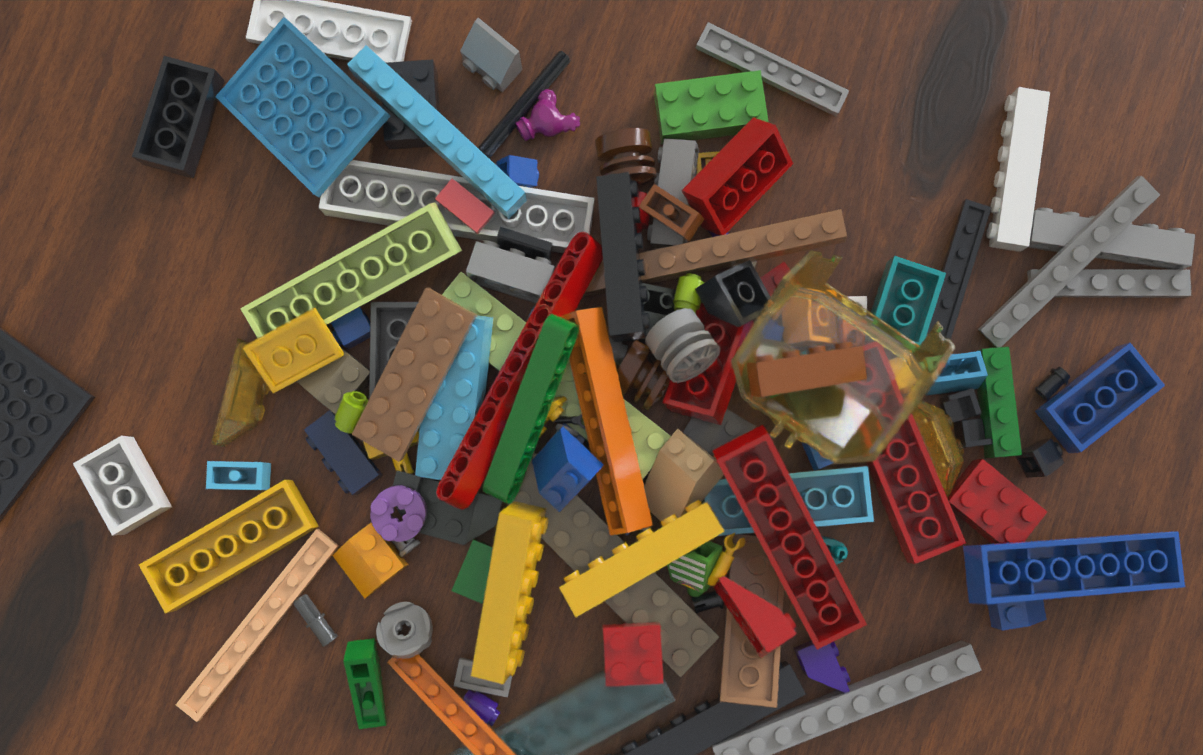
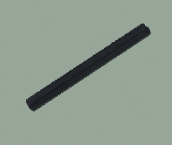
(524, 104)

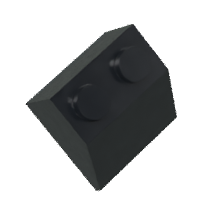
(735, 294)

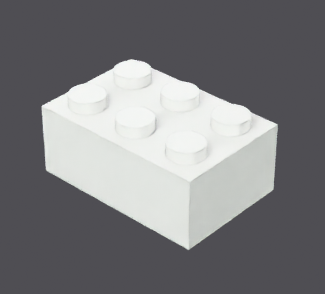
(122, 485)

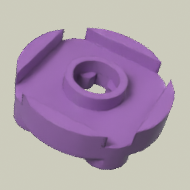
(390, 527)

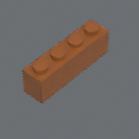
(806, 371)

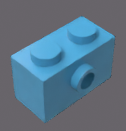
(960, 374)

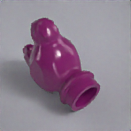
(546, 119)

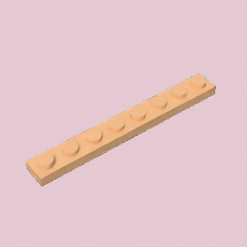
(257, 625)

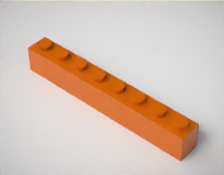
(607, 424)

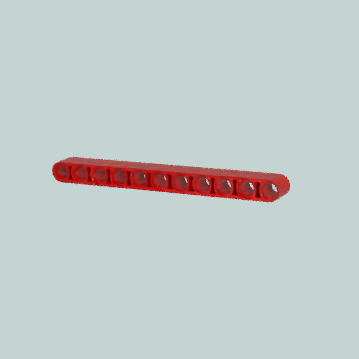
(481, 441)

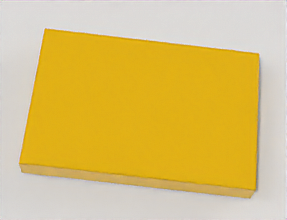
(293, 350)

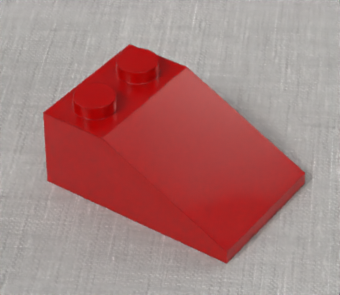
(758, 619)

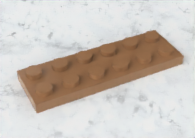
(414, 374)
(745, 675)

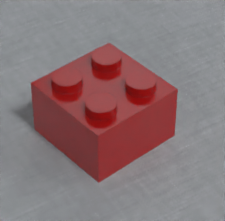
(633, 654)

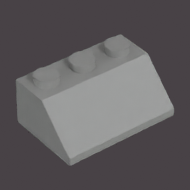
(509, 271)

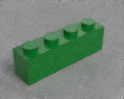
(998, 405)

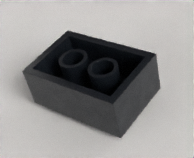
(422, 78)

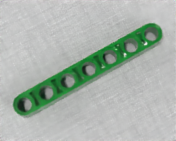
(530, 408)

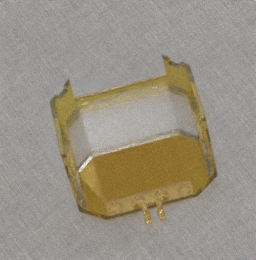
(846, 419)

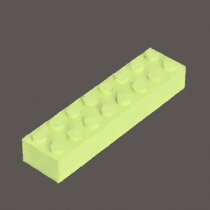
(359, 272)

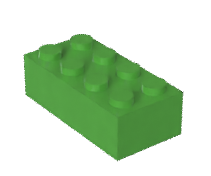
(709, 105)

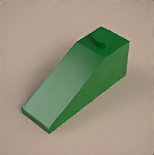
(365, 683)

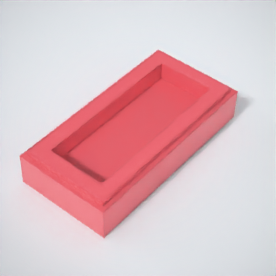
(464, 206)

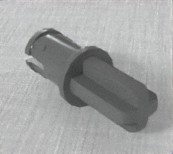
(315, 620)

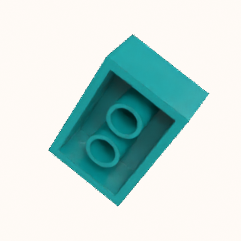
(908, 297)

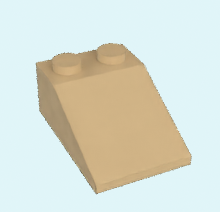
(680, 476)

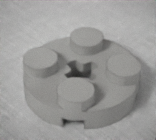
(417, 639)

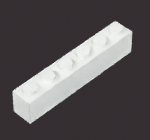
(1018, 169)

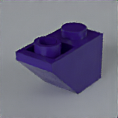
(823, 665)

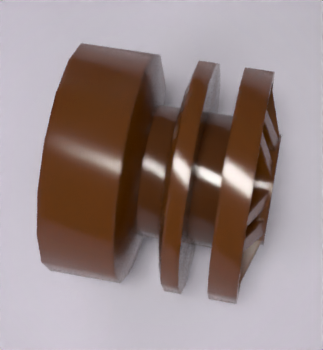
(625, 152)
(642, 374)

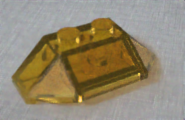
(241, 400)
(940, 442)

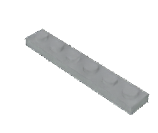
(773, 69)
(1126, 283)

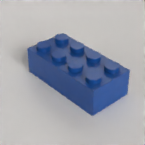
(1099, 398)

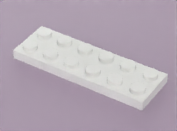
(334, 27)

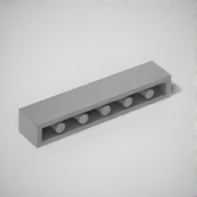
(1133, 245)

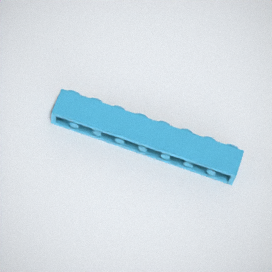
(437, 132)

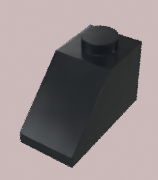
(1041, 458)

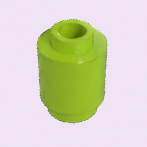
(686, 294)
(350, 411)

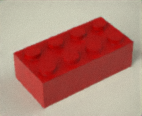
(738, 176)
(710, 392)

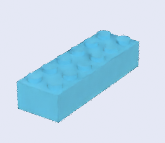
(455, 402)
(829, 495)

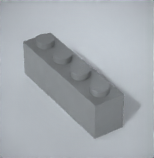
(677, 169)

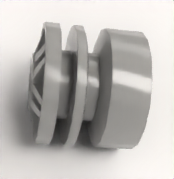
(682, 345)

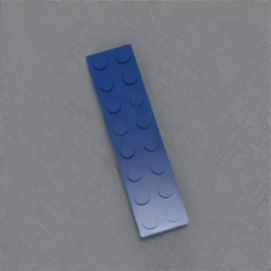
(1073, 567)

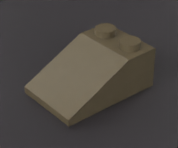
(336, 379)

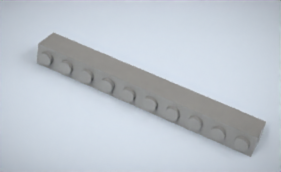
(862, 700)

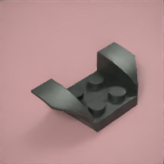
(447, 521)

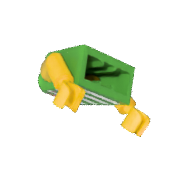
(704, 565)

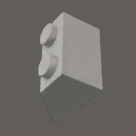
(490, 56)

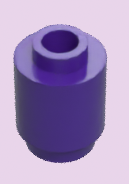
(482, 706)

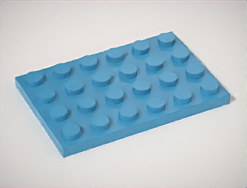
(302, 107)

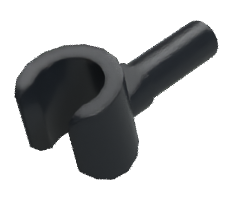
(572, 420)

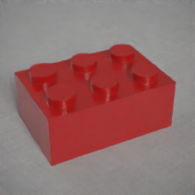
(994, 504)

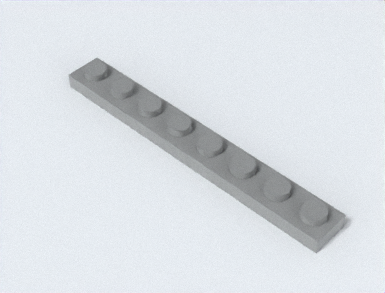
(1069, 261)

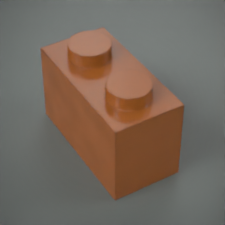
(671, 212)

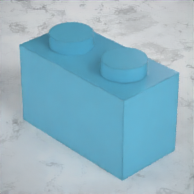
(238, 475)

